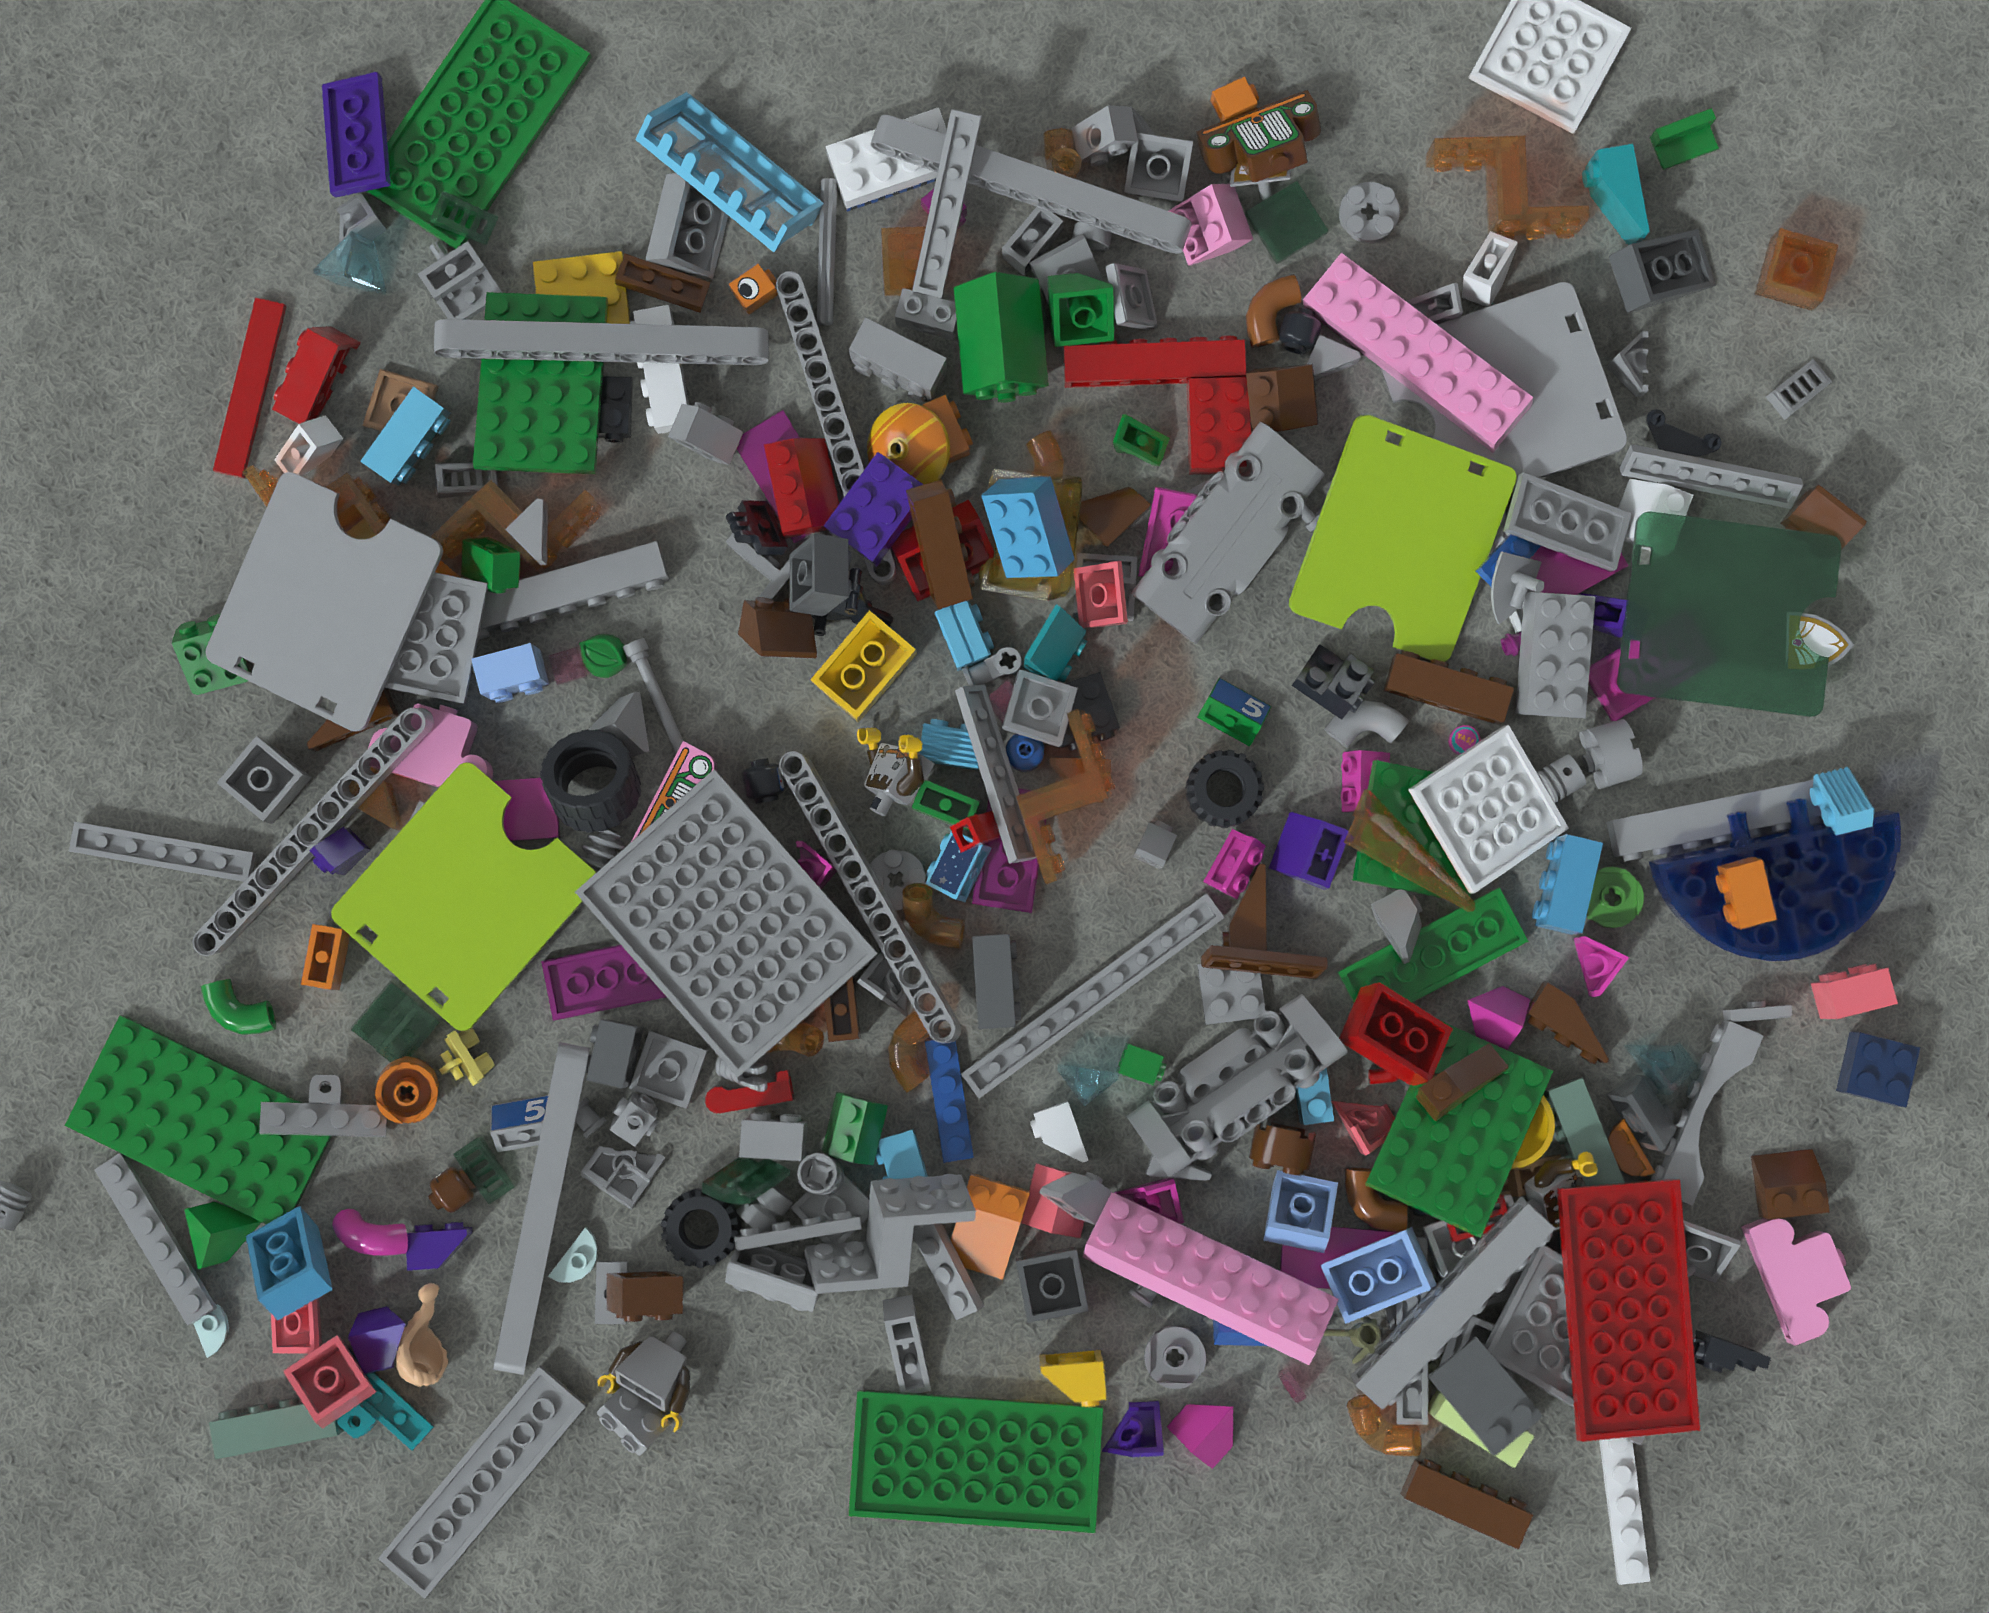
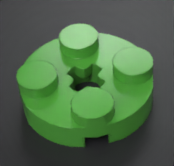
(1626, 908)

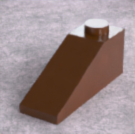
(333, 733)
(1248, 921)
(1460, 1081)

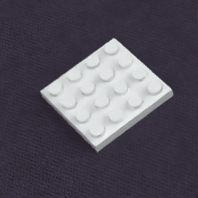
(1550, 57)
(1488, 809)

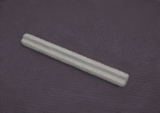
(826, 259)

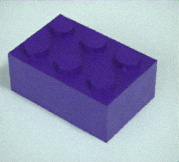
(874, 509)

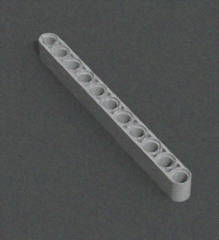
(1039, 187)
(601, 342)
(826, 385)
(299, 836)
(858, 886)
(541, 1208)

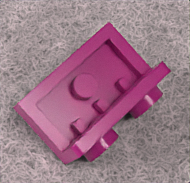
(1356, 775)
(1235, 863)

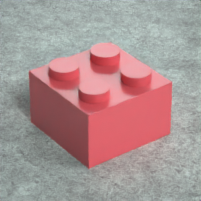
(1853, 993)
(329, 1381)

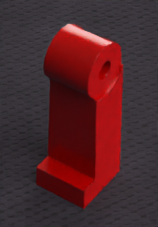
(982, 827)
(724, 1100)

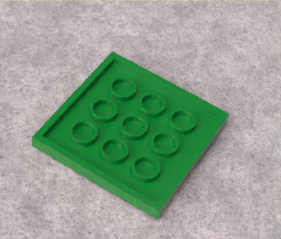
(1391, 785)

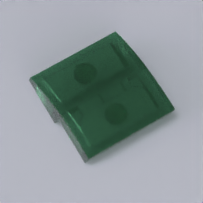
(394, 1023)
(744, 1180)

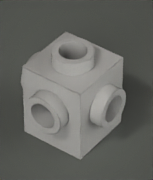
(634, 1118)

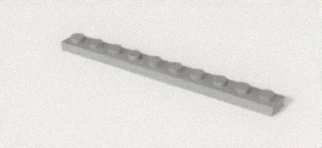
(1092, 995)

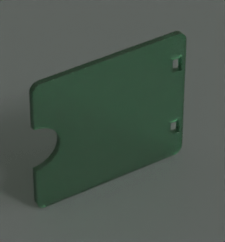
(1725, 614)

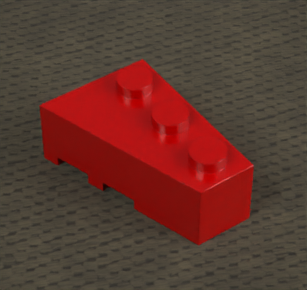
(312, 373)

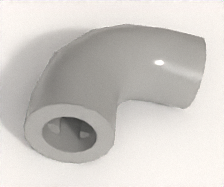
(1368, 717)

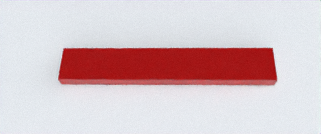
(249, 387)

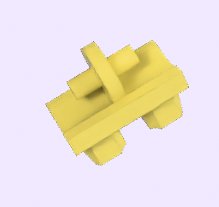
(459, 1046)

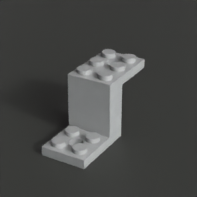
(892, 1214)

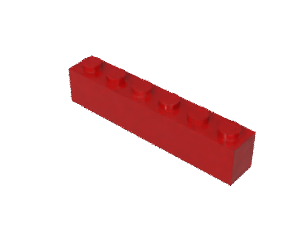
(1153, 362)

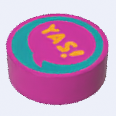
(1463, 738)

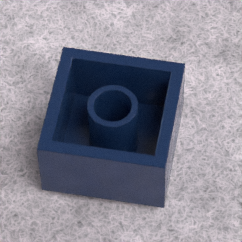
(1878, 1069)

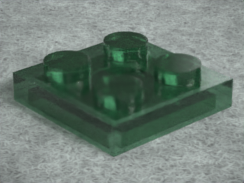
(1286, 222)

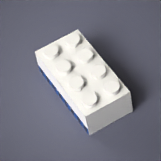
(871, 176)

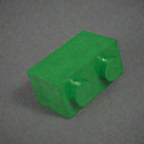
(490, 563)
(944, 804)
(1141, 1064)

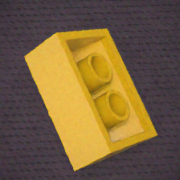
(864, 666)
(1077, 1375)

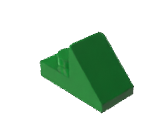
(1140, 440)

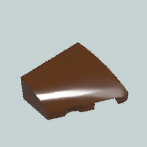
(1112, 513)

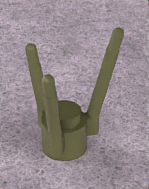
(1362, 1335)

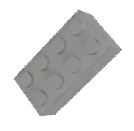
(1555, 655)

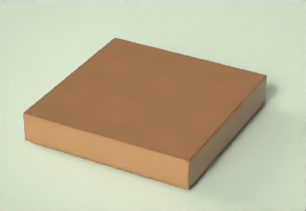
(389, 394)

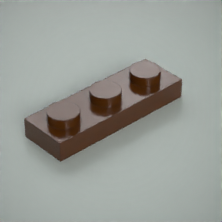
(662, 283)

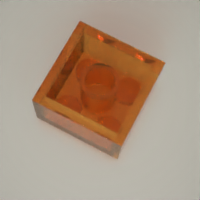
(1796, 269)

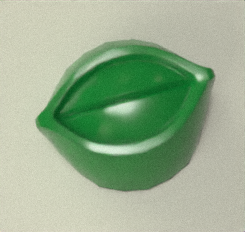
(603, 655)

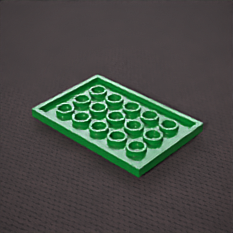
(539, 410)
(1463, 1158)

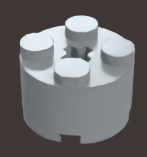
(1611, 753)

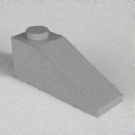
(906, 1344)

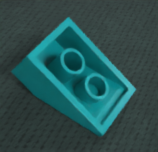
(1617, 191)
(1055, 646)

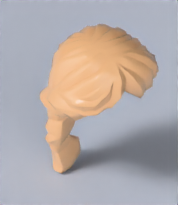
(420, 1353)

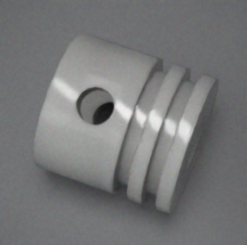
(1562, 777)
(12, 1202)

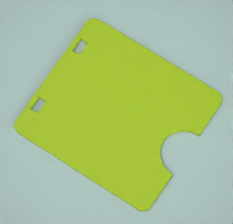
(1403, 536)
(462, 900)

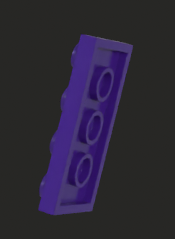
(356, 134)

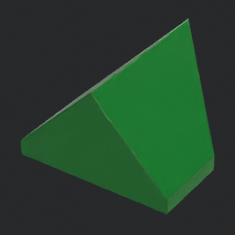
(217, 1232)

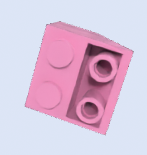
(1216, 223)

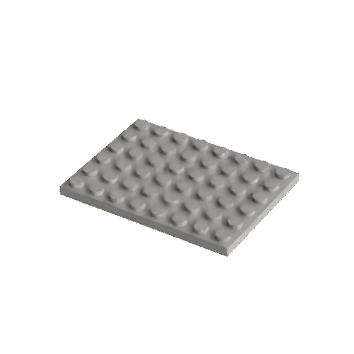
(726, 923)

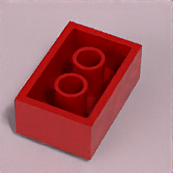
(1216, 422)
(1395, 1034)

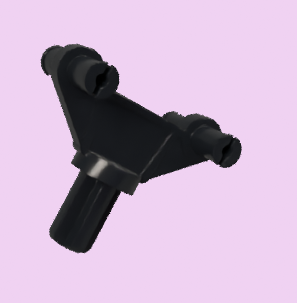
(1679, 441)
(852, 608)

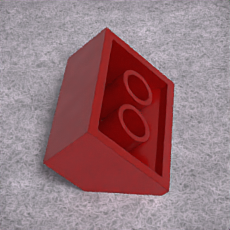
(802, 484)
(973, 536)

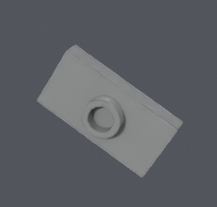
(1757, 1011)
(603, 1316)

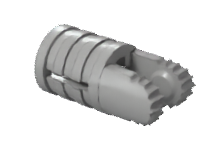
(747, 1078)

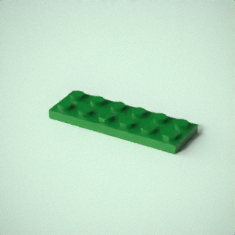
(1442, 950)

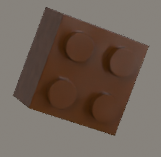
(644, 1294)

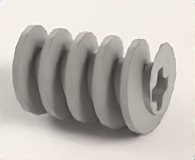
(602, 849)

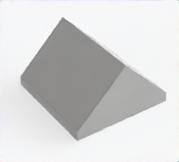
(1158, 167)
(1708, 1251)

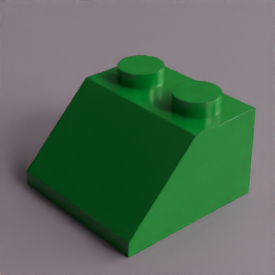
(1080, 309)
(854, 1129)

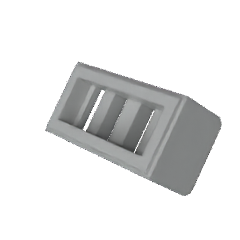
(1782, 404)
(455, 490)
(1189, 1172)

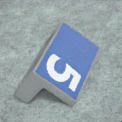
(517, 1123)

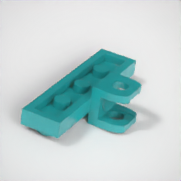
(390, 1410)

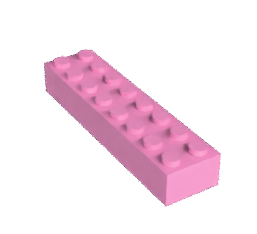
(1418, 352)
(1210, 1278)

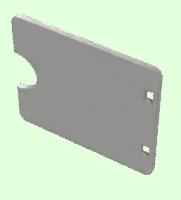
(1558, 368)
(322, 607)

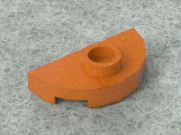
(1628, 1152)

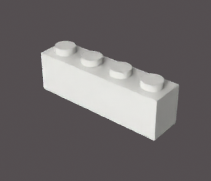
(663, 381)

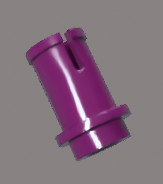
(1511, 644)

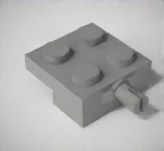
(458, 281)

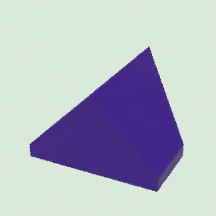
(376, 1339)
(1138, 1432)

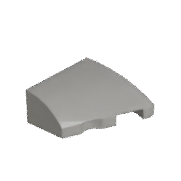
(611, 1169)

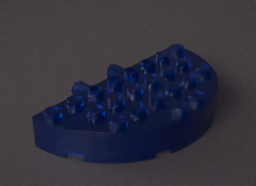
(1816, 879)

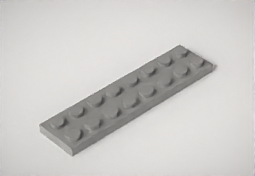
(482, 1481)

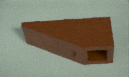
(1561, 1015)

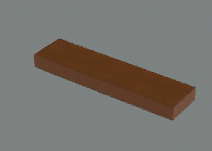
(1264, 962)

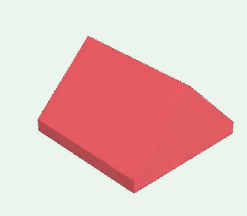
(1100, 595)
(1045, 1214)
(298, 1331)

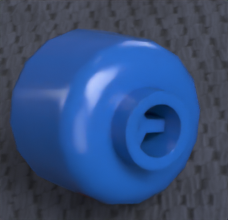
(1019, 761)

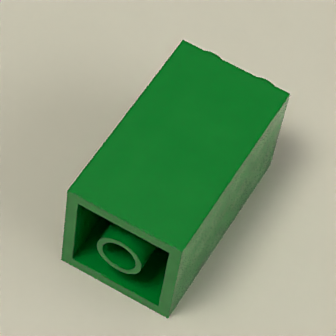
(1001, 336)

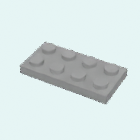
(1567, 522)

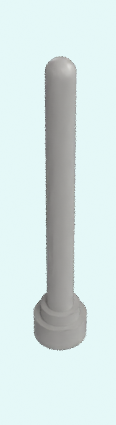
(638, 653)

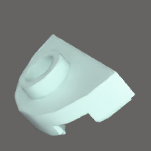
(577, 1260)
(212, 1330)

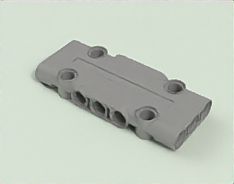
(1228, 533)
(1236, 1084)

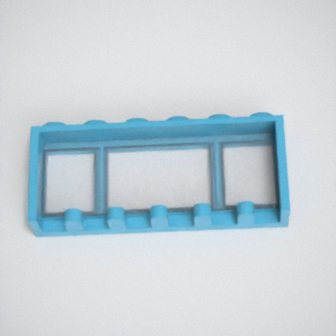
(728, 170)

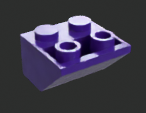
(1309, 850)

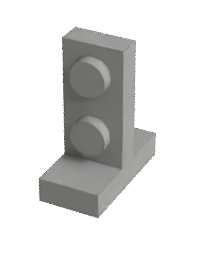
(765, 565)

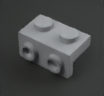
(632, 1420)

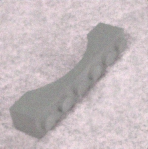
(1731, 1051)

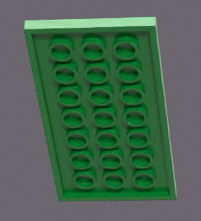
(479, 115)
(193, 1122)
(976, 1461)

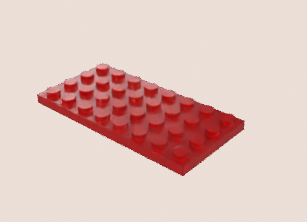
(1628, 1310)

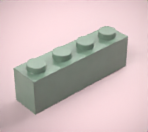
(1581, 1129)
(266, 1428)

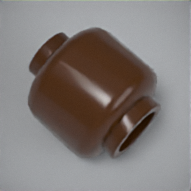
(451, 1190)

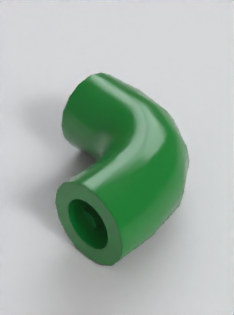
(235, 1015)

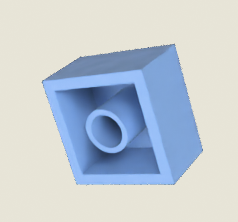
(510, 672)
(1300, 1211)

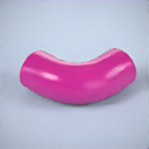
(368, 1237)

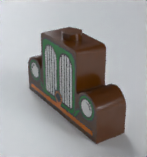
(1263, 139)

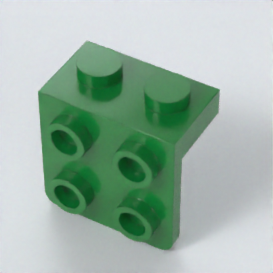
(190, 647)

